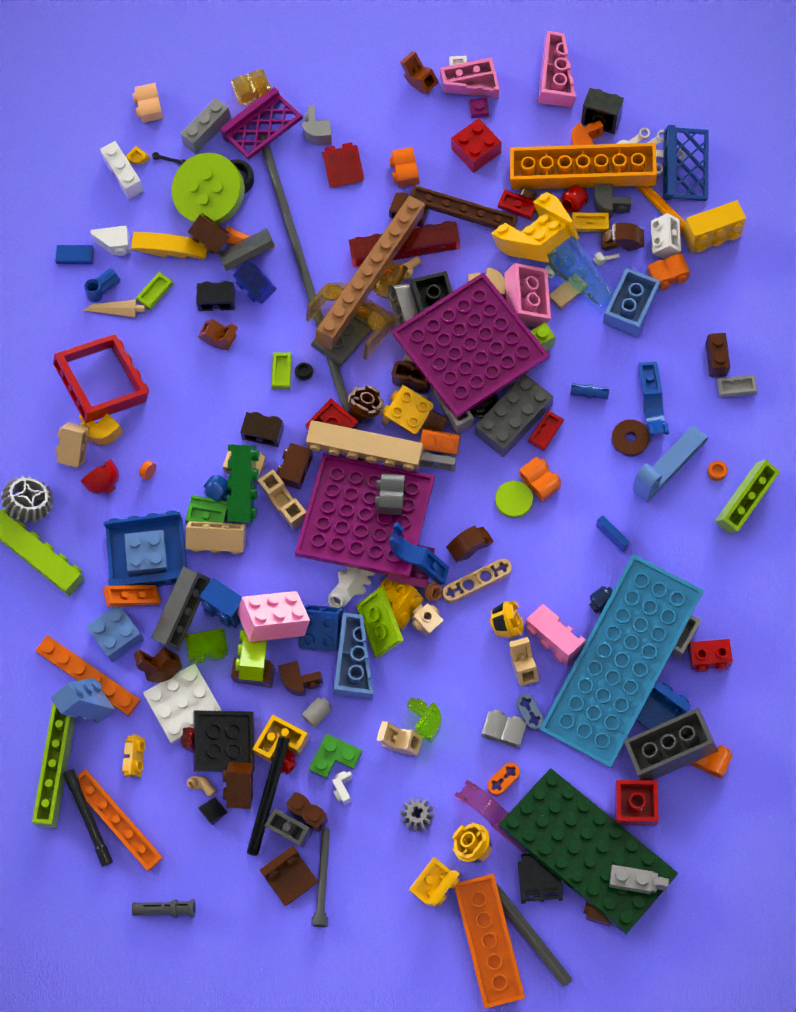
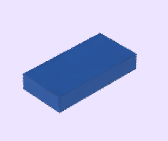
(74, 254)
(612, 534)

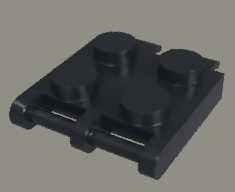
(537, 880)

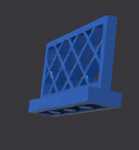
(670, 163)

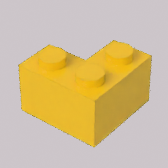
(273, 730)

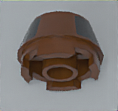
(365, 403)

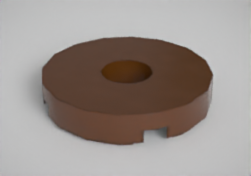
(632, 427)

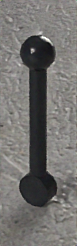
(156, 156)

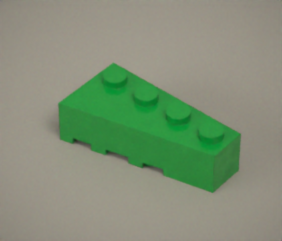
(242, 483)

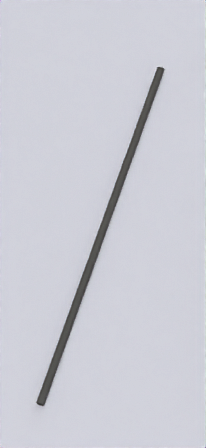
(302, 266)

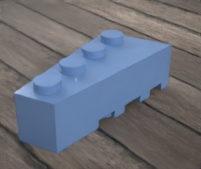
(352, 662)

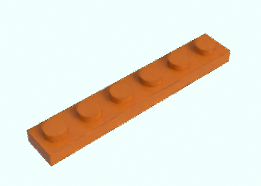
(81, 670)
(119, 822)

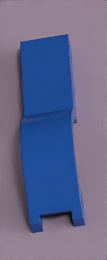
(652, 398)
(418, 556)

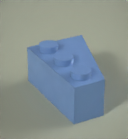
(83, 699)

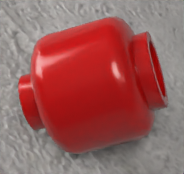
(574, 199)

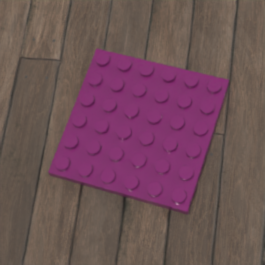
(470, 345)
(346, 526)

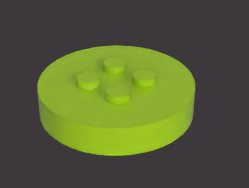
(208, 186)

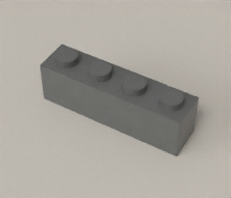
(180, 608)

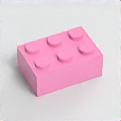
(528, 293)
(273, 616)

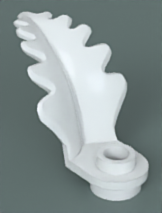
(349, 585)

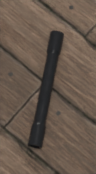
(75, 787)

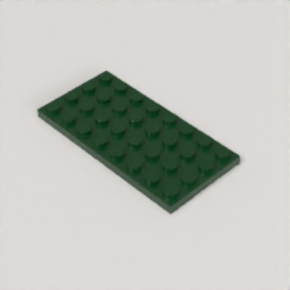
(580, 847)

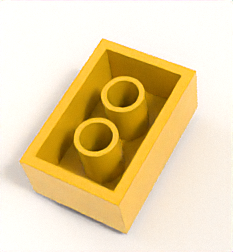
(714, 227)

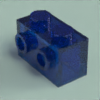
(255, 282)

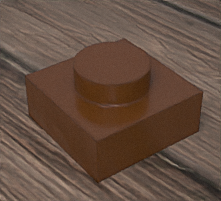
(435, 421)

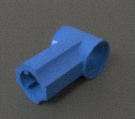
(101, 284)

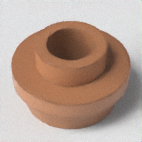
(433, 591)

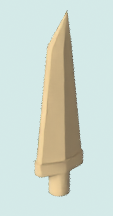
(119, 308)

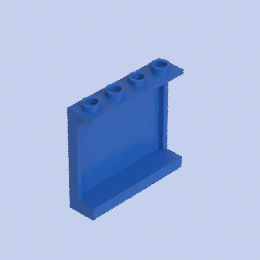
(170, 523)

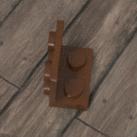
(289, 876)

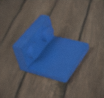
(322, 628)

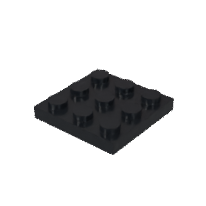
(222, 739)

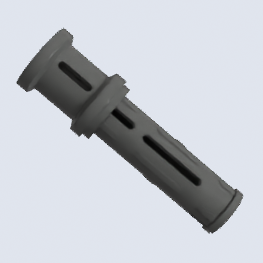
(174, 908)

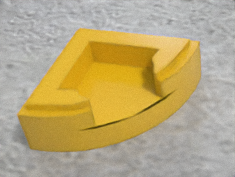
(137, 156)

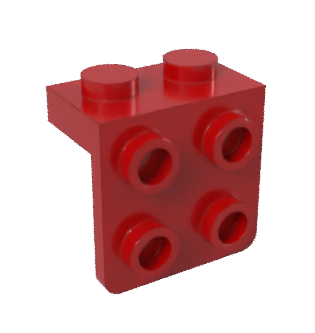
(343, 165)

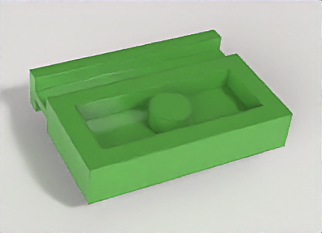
(206, 510)

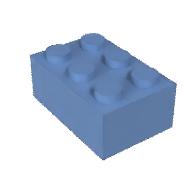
(631, 302)

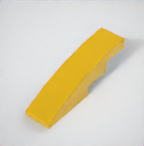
(167, 244)

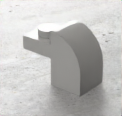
(316, 131)

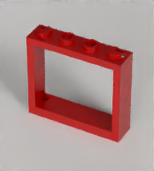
(88, 412)

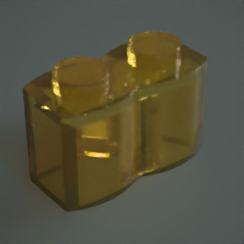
(250, 86)

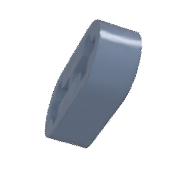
(525, 714)

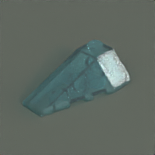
(571, 259)

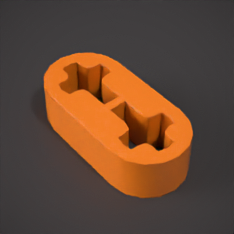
(500, 776)

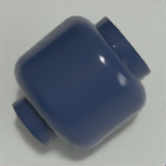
(599, 598)

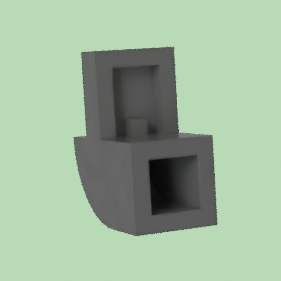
(606, 203)

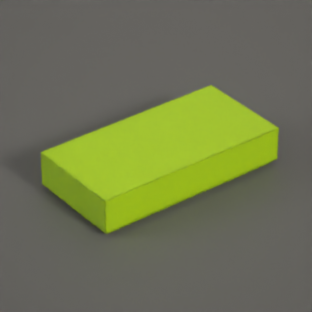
(154, 291)
(281, 370)

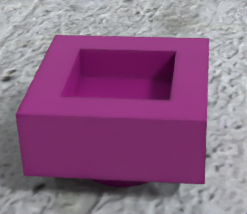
(479, 108)

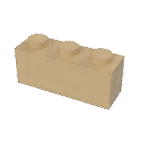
(216, 537)

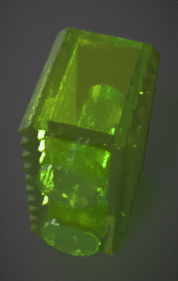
(206, 645)

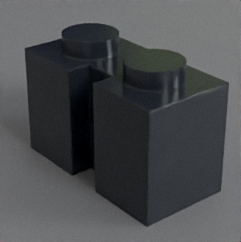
(215, 296)

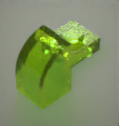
(430, 720)

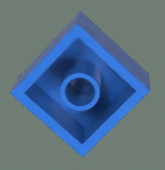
(221, 602)

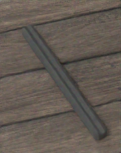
(534, 940)

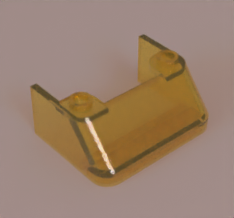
(377, 318)

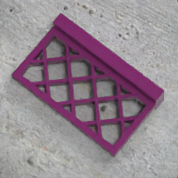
(253, 115)

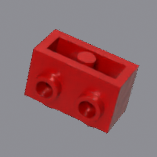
(710, 654)

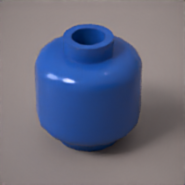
(217, 488)

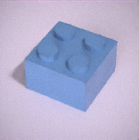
(146, 553)
(115, 633)

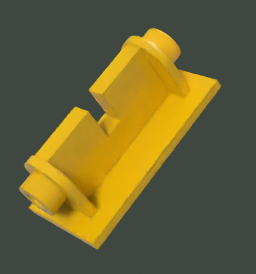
(135, 748)

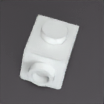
(341, 792)

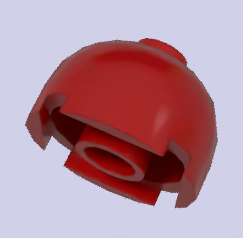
(102, 478)

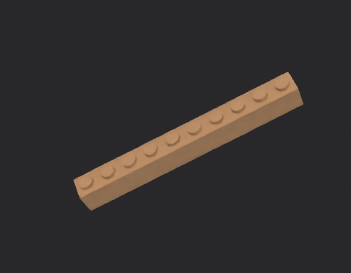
(369, 272)

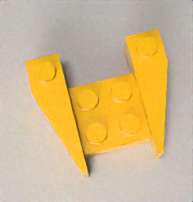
(540, 237)

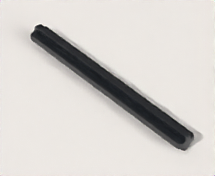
(268, 796)

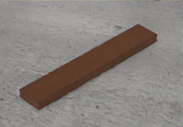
(462, 209)

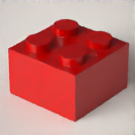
(476, 145)
(636, 802)

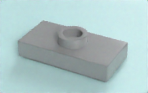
(736, 386)

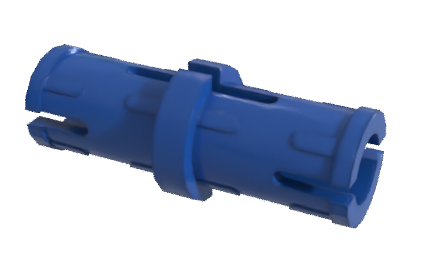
(589, 391)

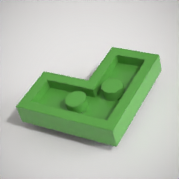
(333, 751)

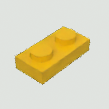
(591, 222)

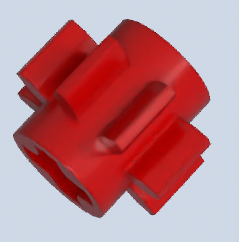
(289, 763)

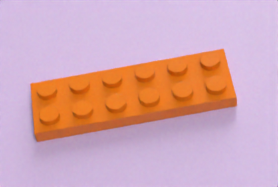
(489, 941)

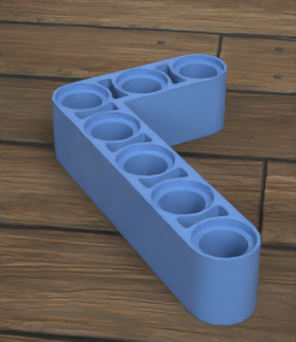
(652, 479)

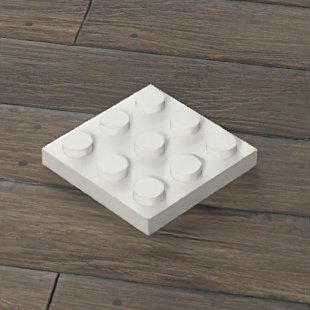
(178, 698)

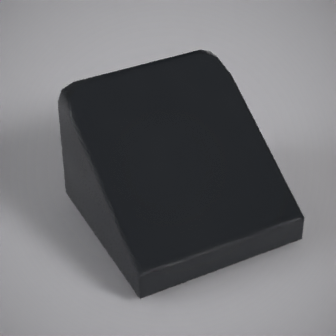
(213, 810)

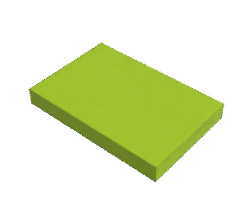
(380, 623)

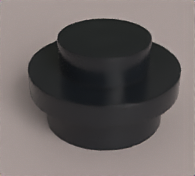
(303, 371)

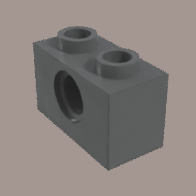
(288, 827)

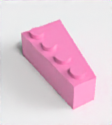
(555, 77)

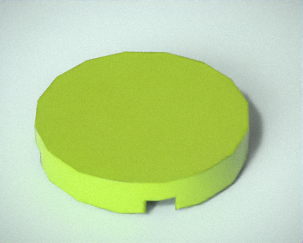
(514, 499)

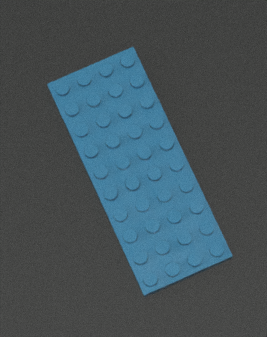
(621, 660)

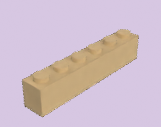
(364, 445)

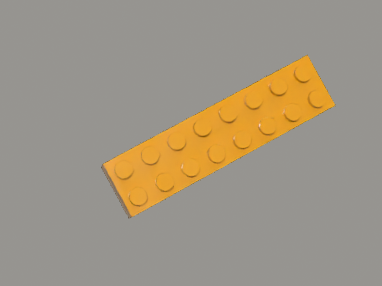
(583, 166)

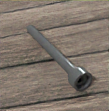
(319, 918)

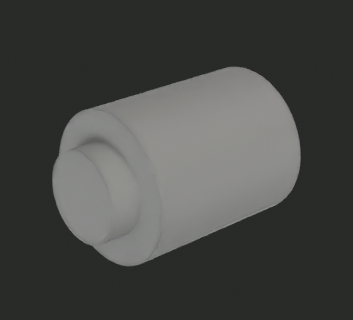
(317, 712)

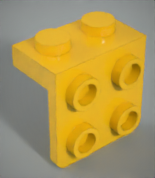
(407, 410)
(403, 600)
(434, 883)

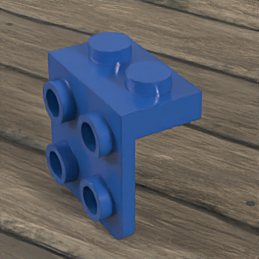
(662, 706)

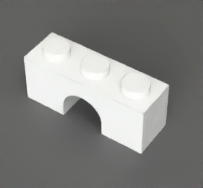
(122, 169)

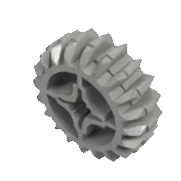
(30, 495)

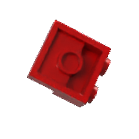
(334, 414)

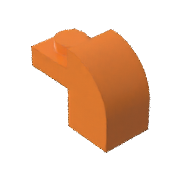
(584, 135)

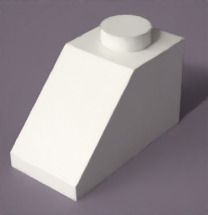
(113, 239)

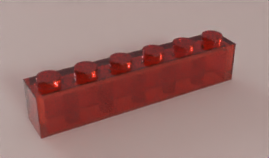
(421, 242)

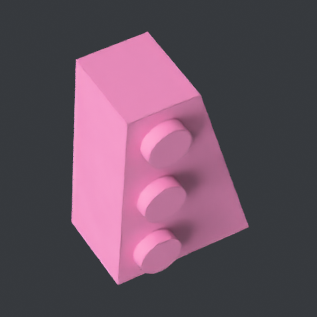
(471, 78)
(554, 635)

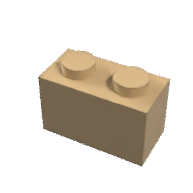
(72, 444)

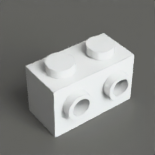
(665, 236)

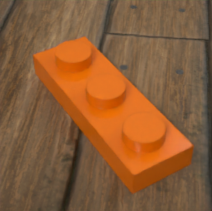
(131, 595)

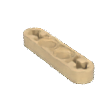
(479, 584)

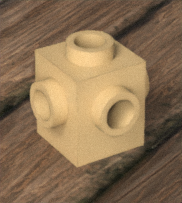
(431, 614)

